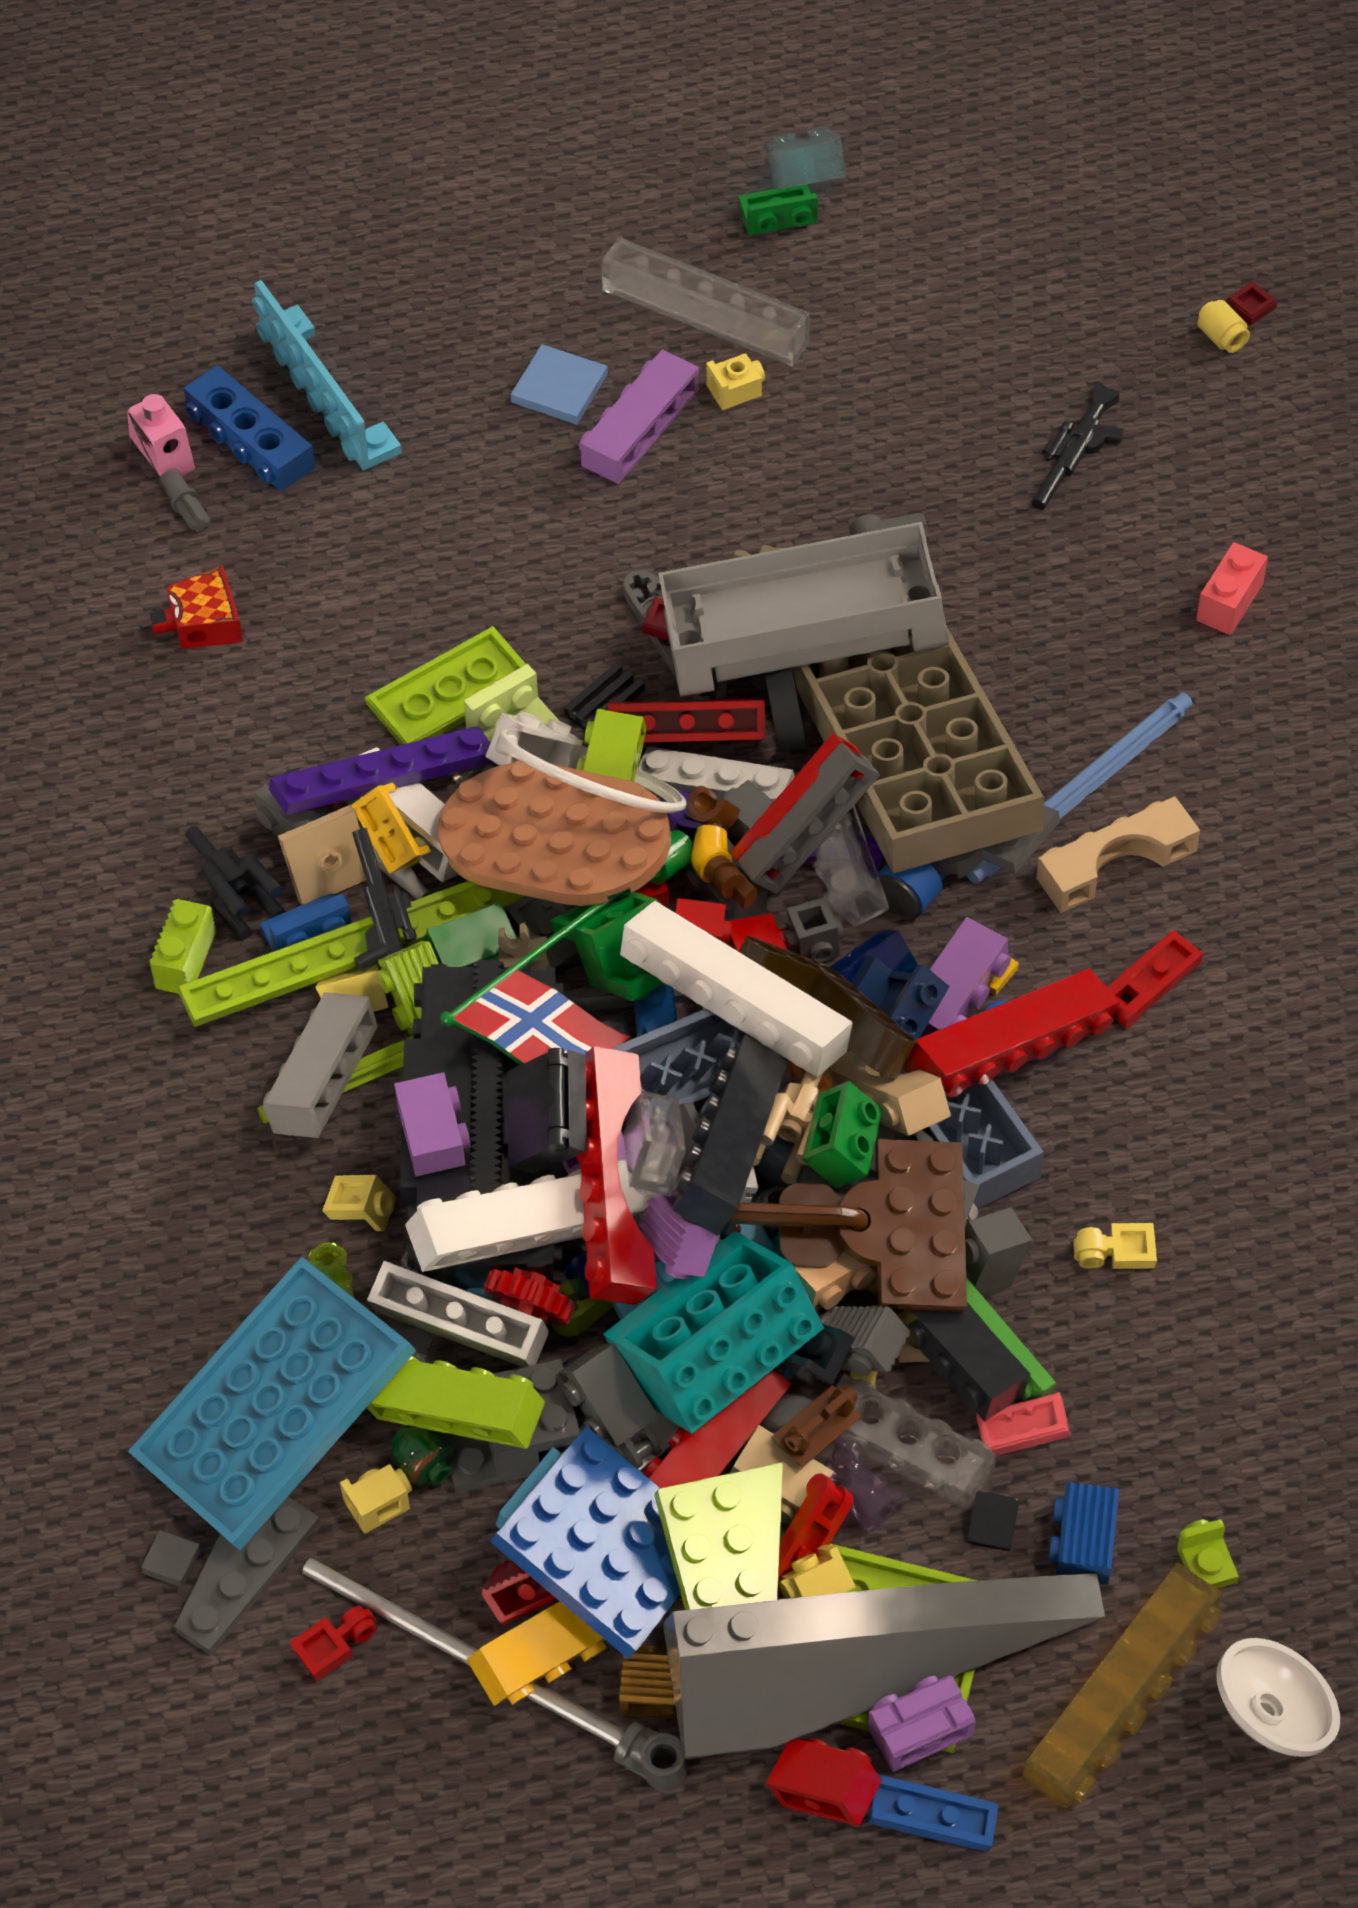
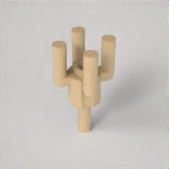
(791, 1121)

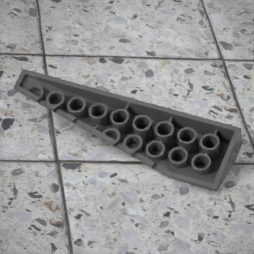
(798, 1664)

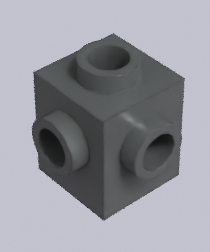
(814, 931)

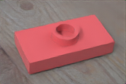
(1025, 1425)

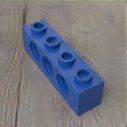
(248, 428)

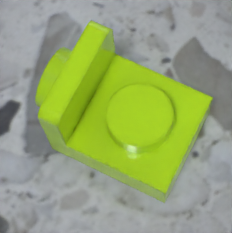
(1206, 1553)

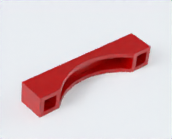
(618, 1254)

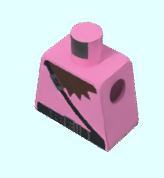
(152, 428)

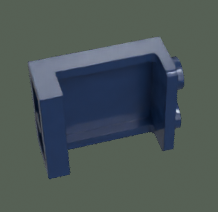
(903, 996)

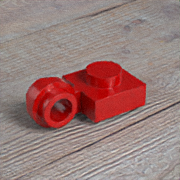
(325, 1648)

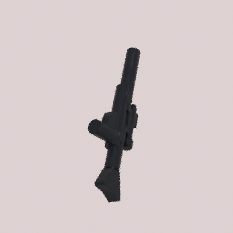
(1070, 448)
(386, 912)

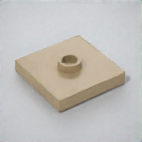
(323, 855)

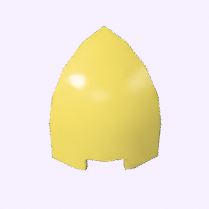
(356, 983)

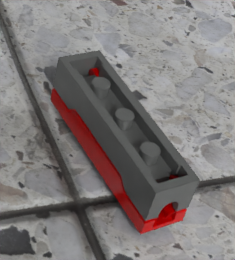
(804, 813)

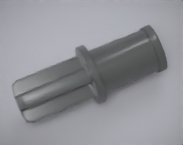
(184, 500)

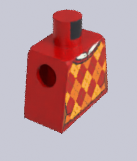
(200, 611)

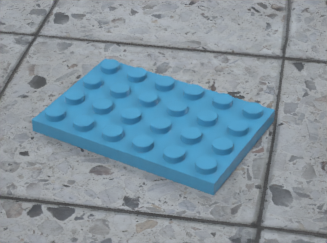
(271, 1402)

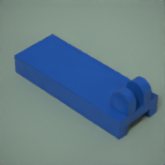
(934, 1813)

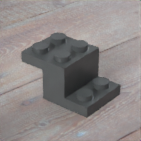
(488, 1463)

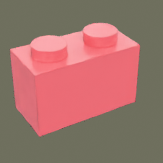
(1232, 588)

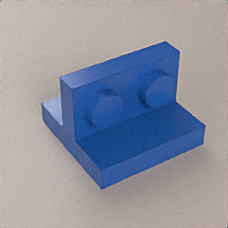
(306, 921)

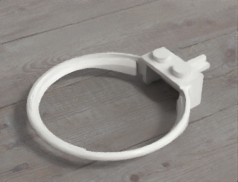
(552, 743)

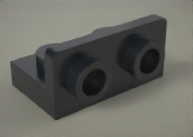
(819, 1357)

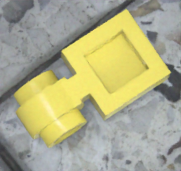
(1129, 1245)

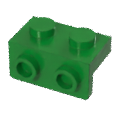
(778, 209)

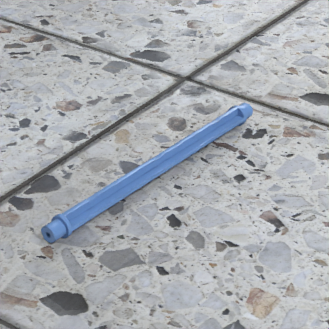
(1106, 766)

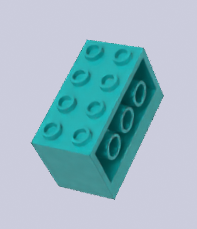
(717, 1333)

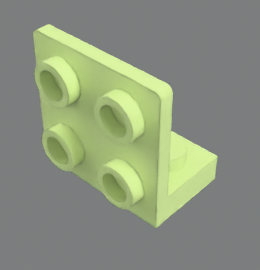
(507, 696)

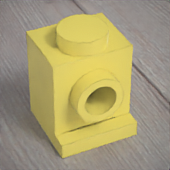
(734, 380)
(377, 1496)
(817, 1575)

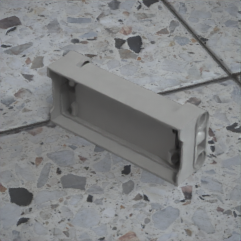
(802, 606)

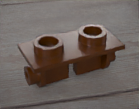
(818, 1425)

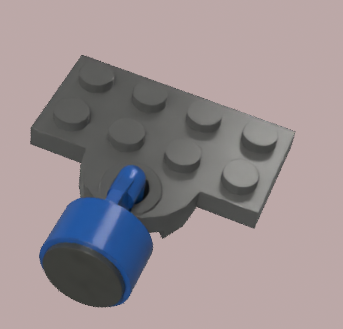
(916, 888)

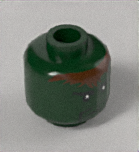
(422, 1455)

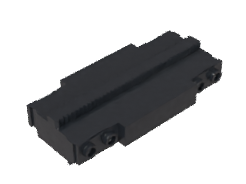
(482, 1089)

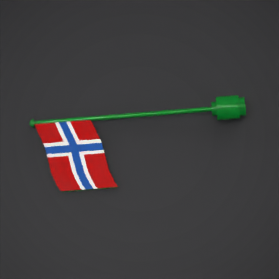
(530, 1017)

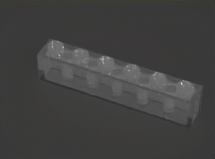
(706, 301)

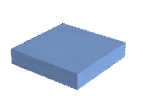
(559, 384)

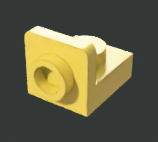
(360, 1198)

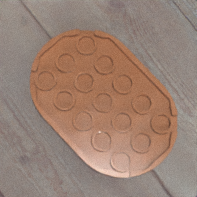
(549, 838)

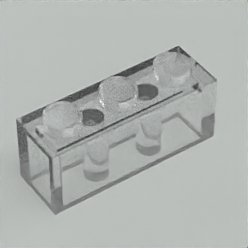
(654, 1144)

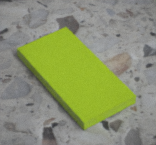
(433, 695)

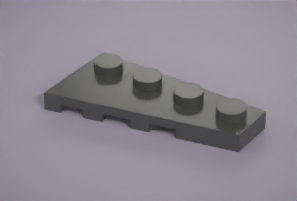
(237, 1578)

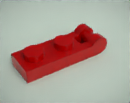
(1154, 976)
(814, 1522)

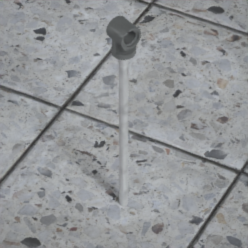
(636, 1747)

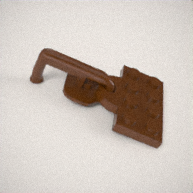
(911, 1220)

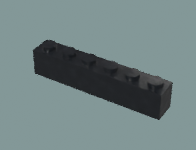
(728, 1134)

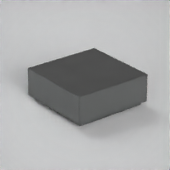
(171, 1558)

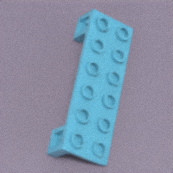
(288, 335)

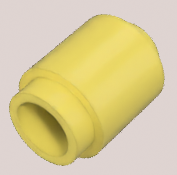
(1223, 326)

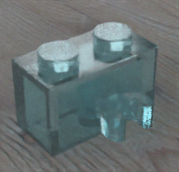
(805, 159)

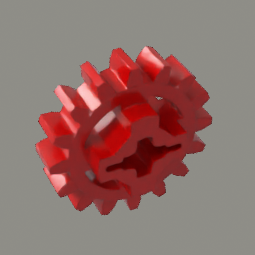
(530, 1294)

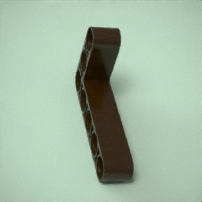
(873, 1034)

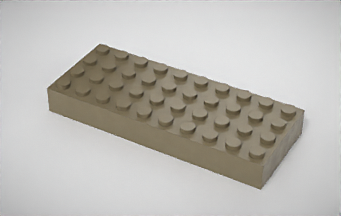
(939, 748)

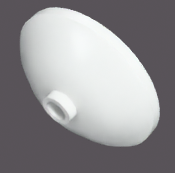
(1278, 1697)

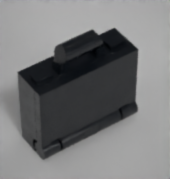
(546, 1111)

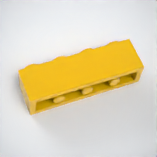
(534, 1651)

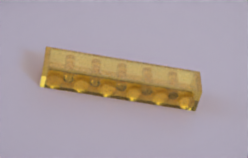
(1122, 1687)

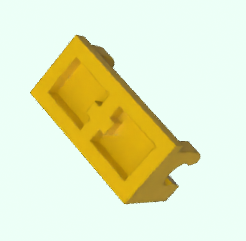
(388, 829)

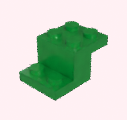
(600, 946)

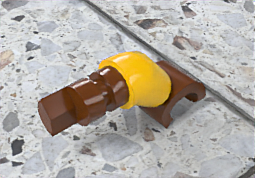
(710, 846)

